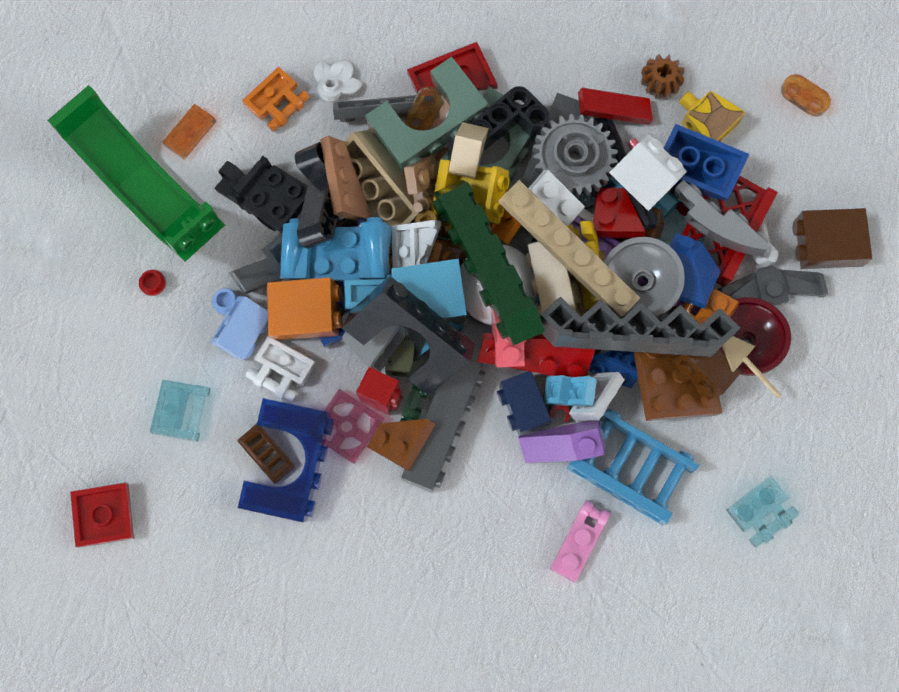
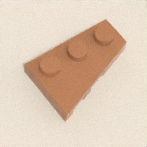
(343, 183)

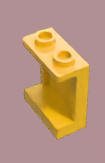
(487, 187)

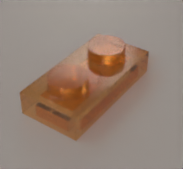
(189, 131)

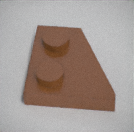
(401, 440)

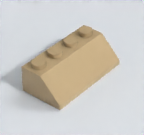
(380, 180)

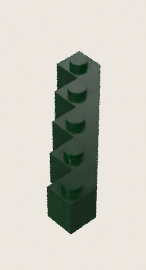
(488, 263)

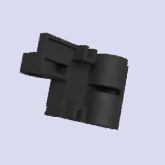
(264, 192)

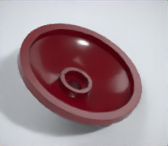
(766, 330)

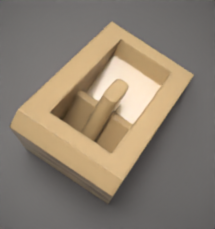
(467, 150)

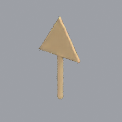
(737, 352)

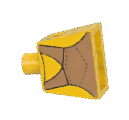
(710, 115)

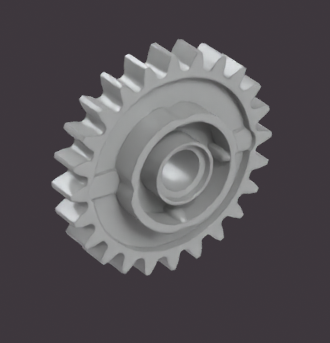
(579, 138)

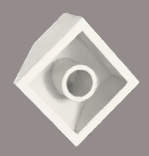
(648, 171)

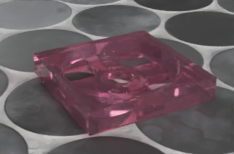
(375, 419)

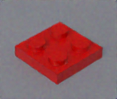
(102, 515)

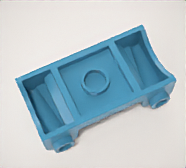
(350, 255)

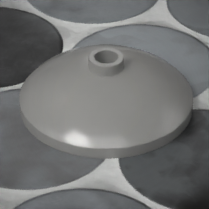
(650, 260)

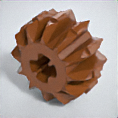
(666, 68)

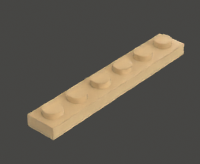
(568, 249)

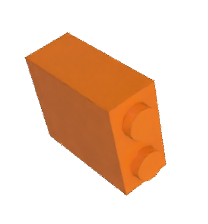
(303, 308)

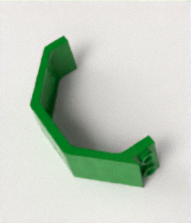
(134, 175)

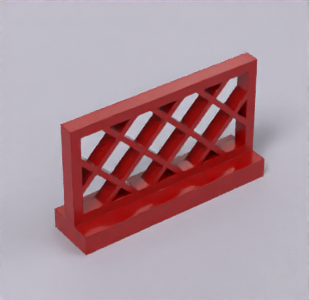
(755, 215)

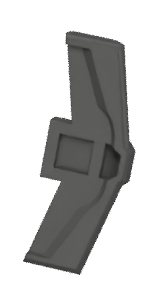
(261, 272)
(775, 285)

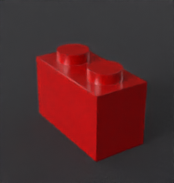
(379, 391)

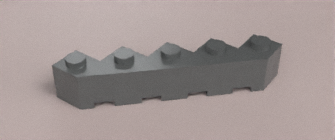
(636, 331)

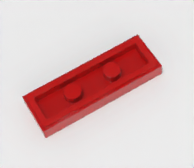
(615, 106)

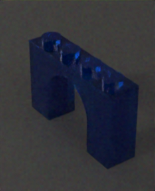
(295, 499)

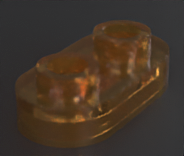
(806, 93)
(424, 111)

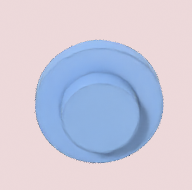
(224, 300)

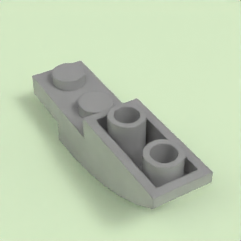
(727, 230)

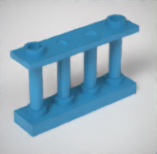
(633, 493)

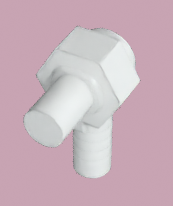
(772, 254)

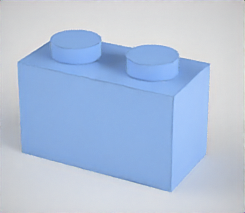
(241, 328)

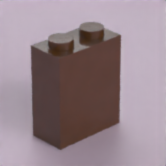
(832, 238)

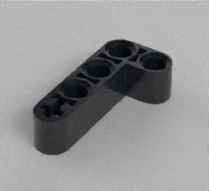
(512, 114)
(317, 219)

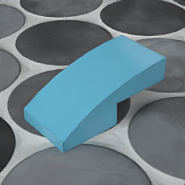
(570, 391)

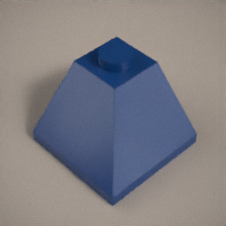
(699, 270)

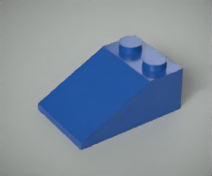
(708, 163)

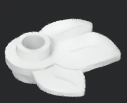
(335, 79)

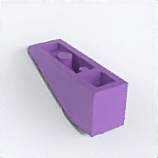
(564, 443)

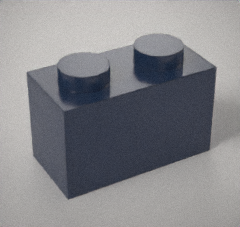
(524, 403)

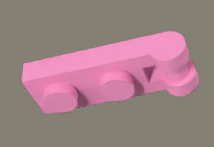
(579, 542)

